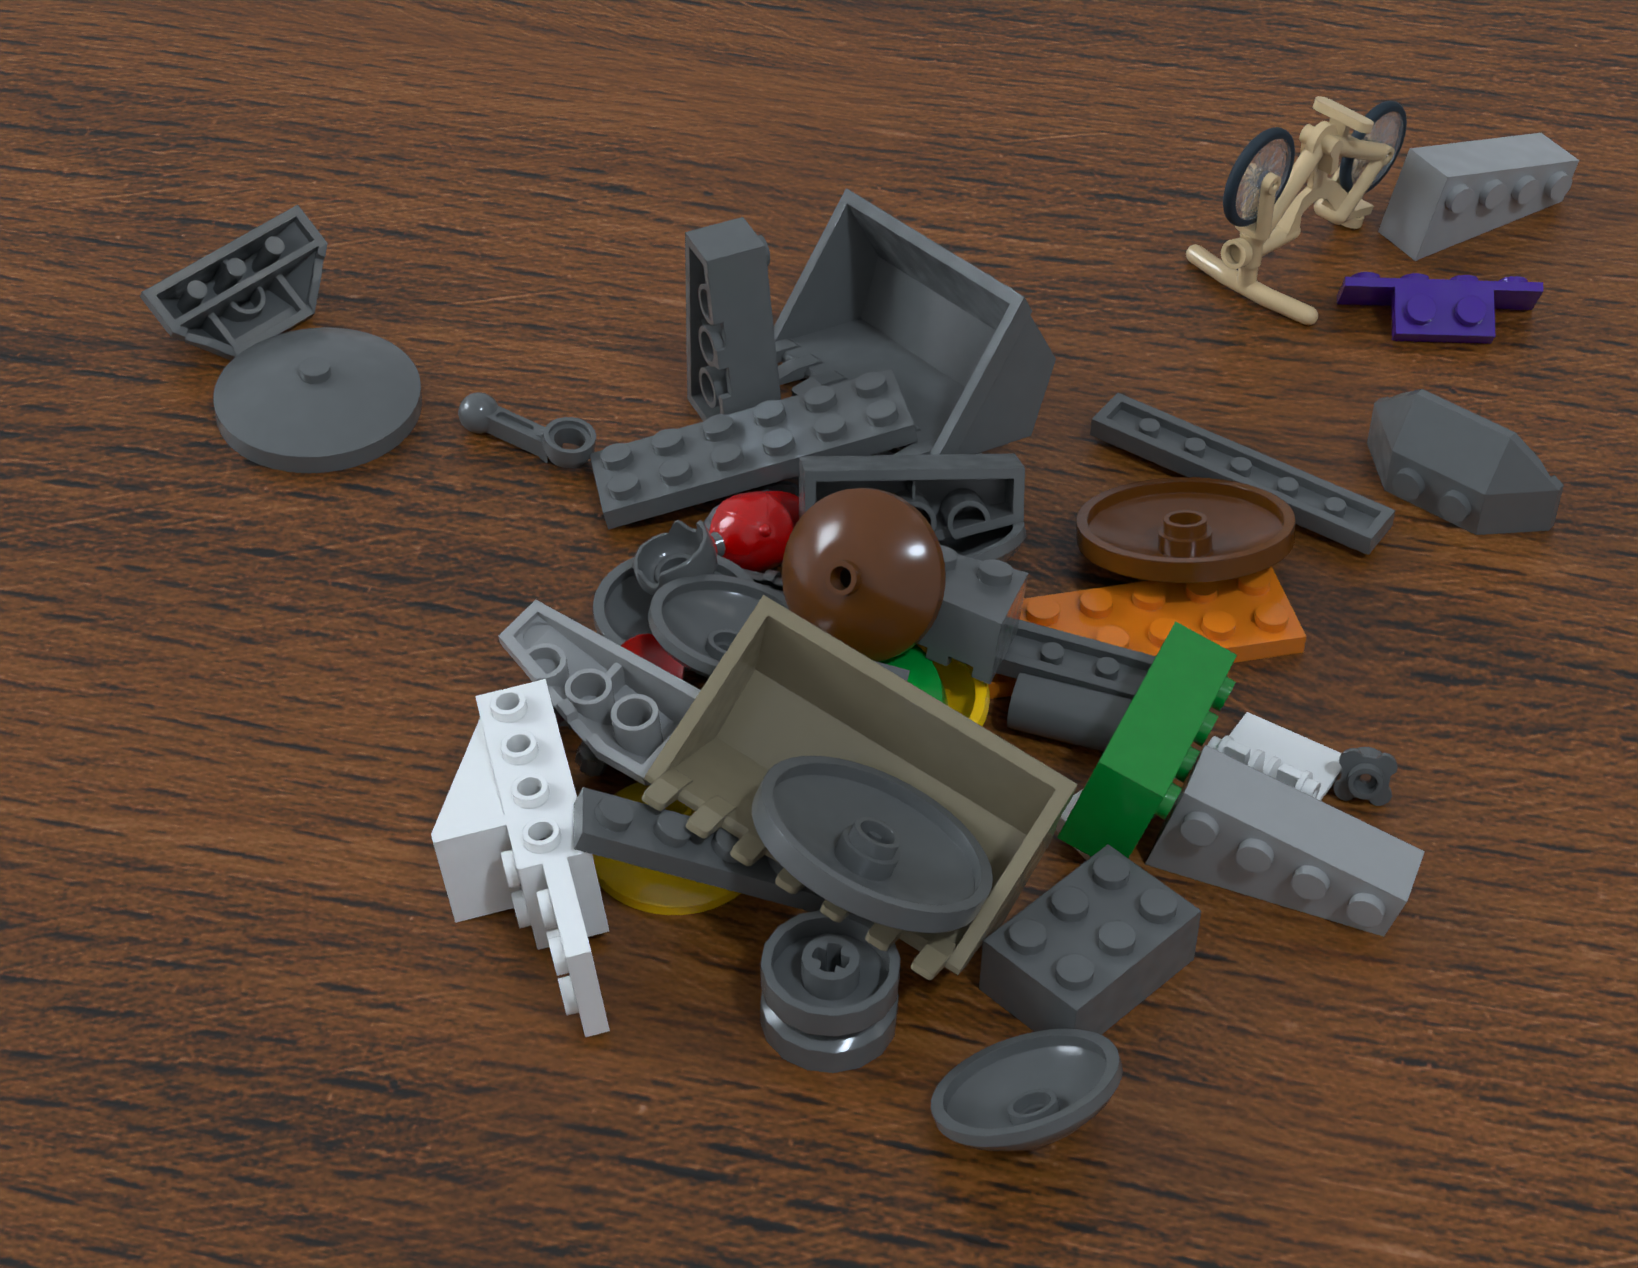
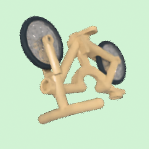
(1265, 185)

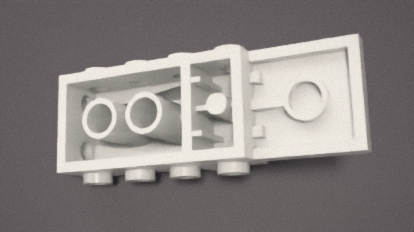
(511, 840)

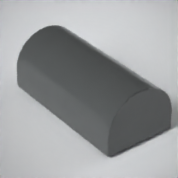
(1065, 712)

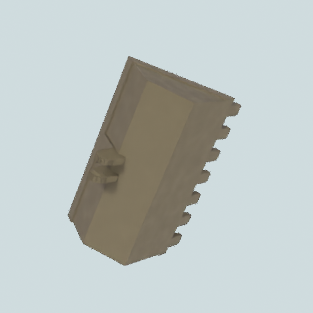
(805, 693)

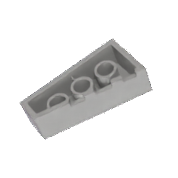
(1472, 188)
(1283, 847)

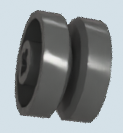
(828, 993)

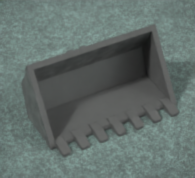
(902, 302)

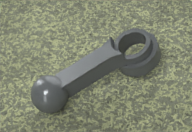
(481, 414)

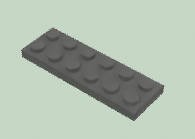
(750, 447)

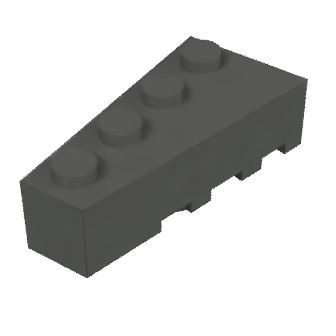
(729, 320)
(944, 488)
(976, 614)

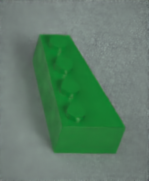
(1152, 744)

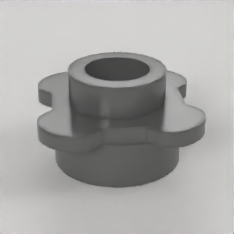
(1365, 761)

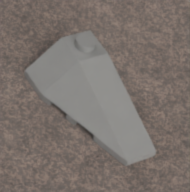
(603, 691)

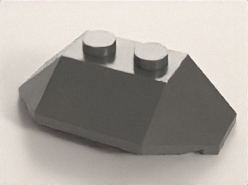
(245, 288)
(1460, 466)

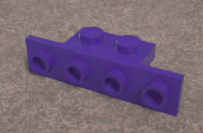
(1440, 308)

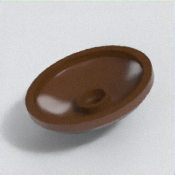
(892, 567)

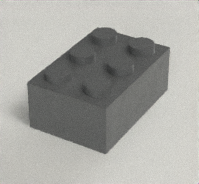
(1090, 947)

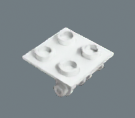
(1281, 755)

